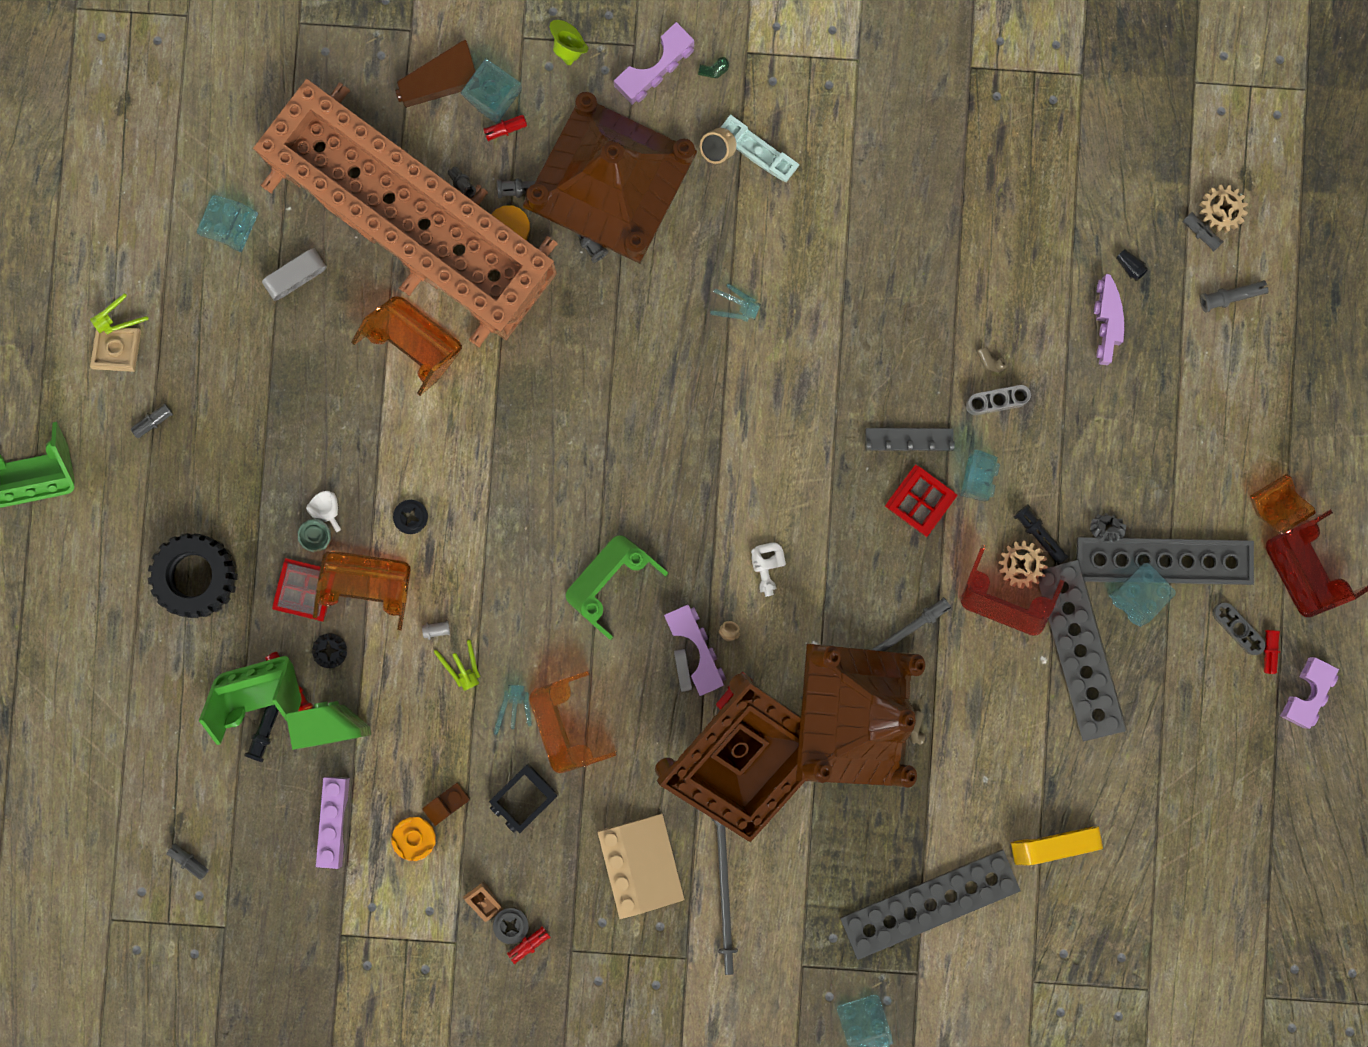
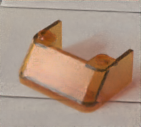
(414, 336)
(363, 579)
(552, 731)

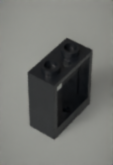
(539, 782)

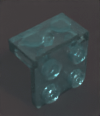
(227, 222)
(1143, 595)
(865, 1023)

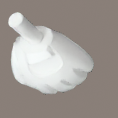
(325, 508)

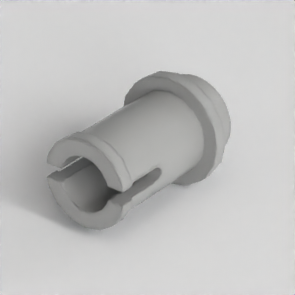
(435, 629)

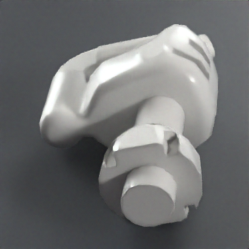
(763, 565)

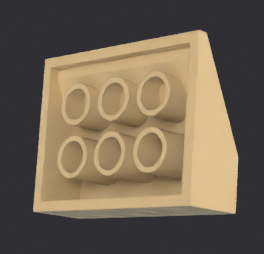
(640, 866)

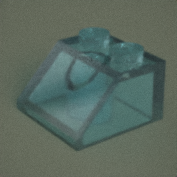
(491, 90)
(979, 476)

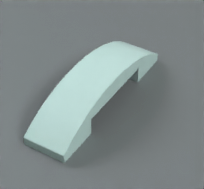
(759, 151)

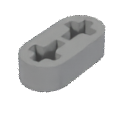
(683, 672)

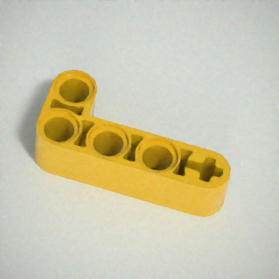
(1056, 846)

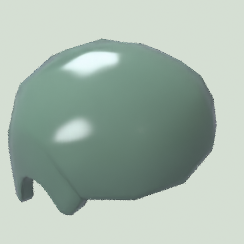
(314, 535)

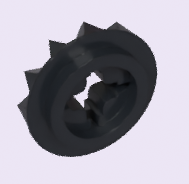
(407, 507)
(336, 658)

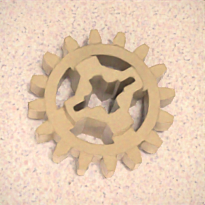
(1231, 206)
(1030, 560)

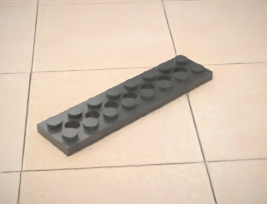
(1175, 549)
(1095, 656)
(944, 911)

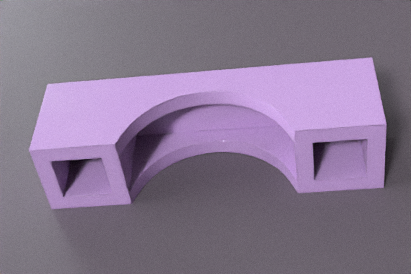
(635, 82)
(683, 623)
(330, 836)

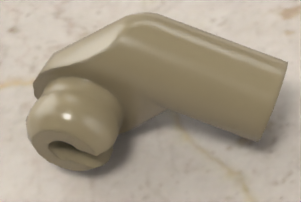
(991, 363)
(915, 736)

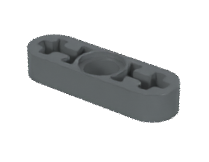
(1245, 645)

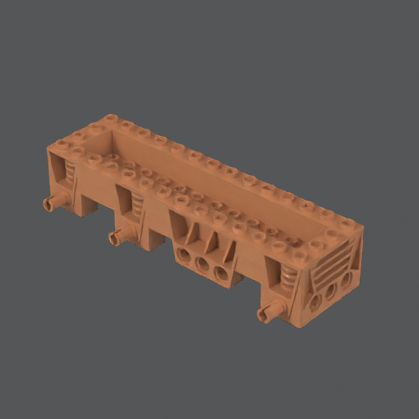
(419, 195)

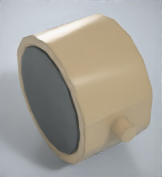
(718, 145)

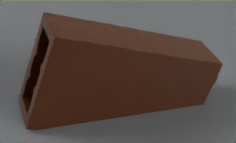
(437, 78)

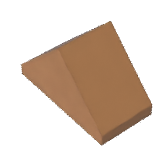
(483, 901)

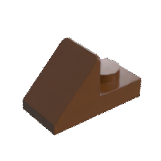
(446, 804)

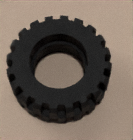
(164, 569)

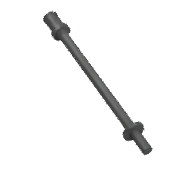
(929, 615)
(727, 948)

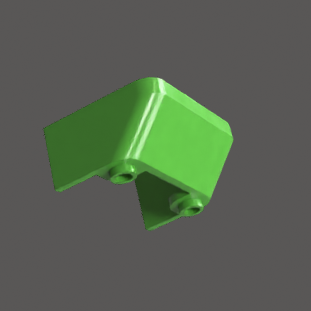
(38, 476)
(615, 554)
(247, 690)
(324, 725)

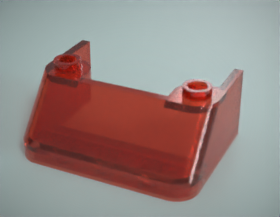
(1303, 571)
(980, 602)

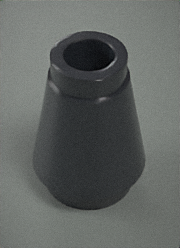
(1132, 265)

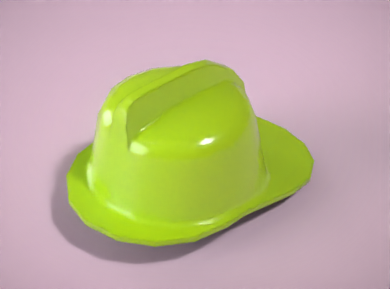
(567, 41)

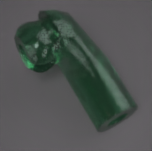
(716, 69)

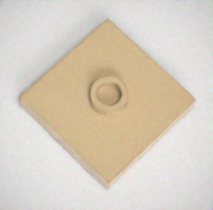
(116, 350)

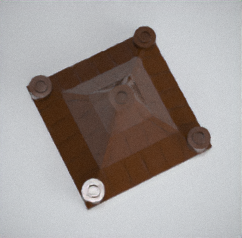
(610, 178)
(856, 716)
(740, 763)

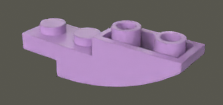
(1110, 311)

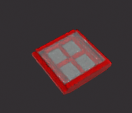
(921, 500)
(298, 590)

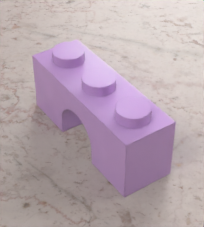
(1320, 677)

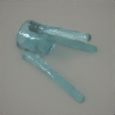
(749, 306)
(515, 696)

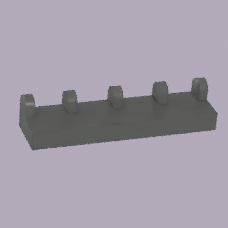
(908, 439)

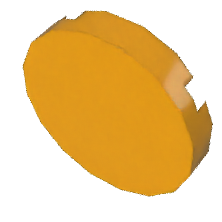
(514, 219)
(413, 838)

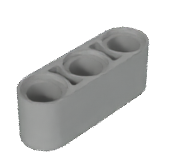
(294, 274)
(1007, 394)

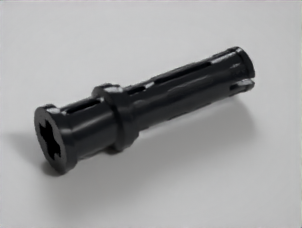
(1058, 555)
(261, 738)

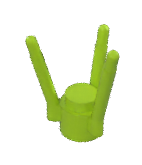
(102, 320)
(467, 678)

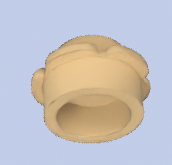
(729, 631)

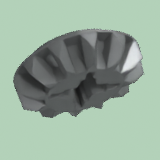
(1112, 534)
(511, 936)

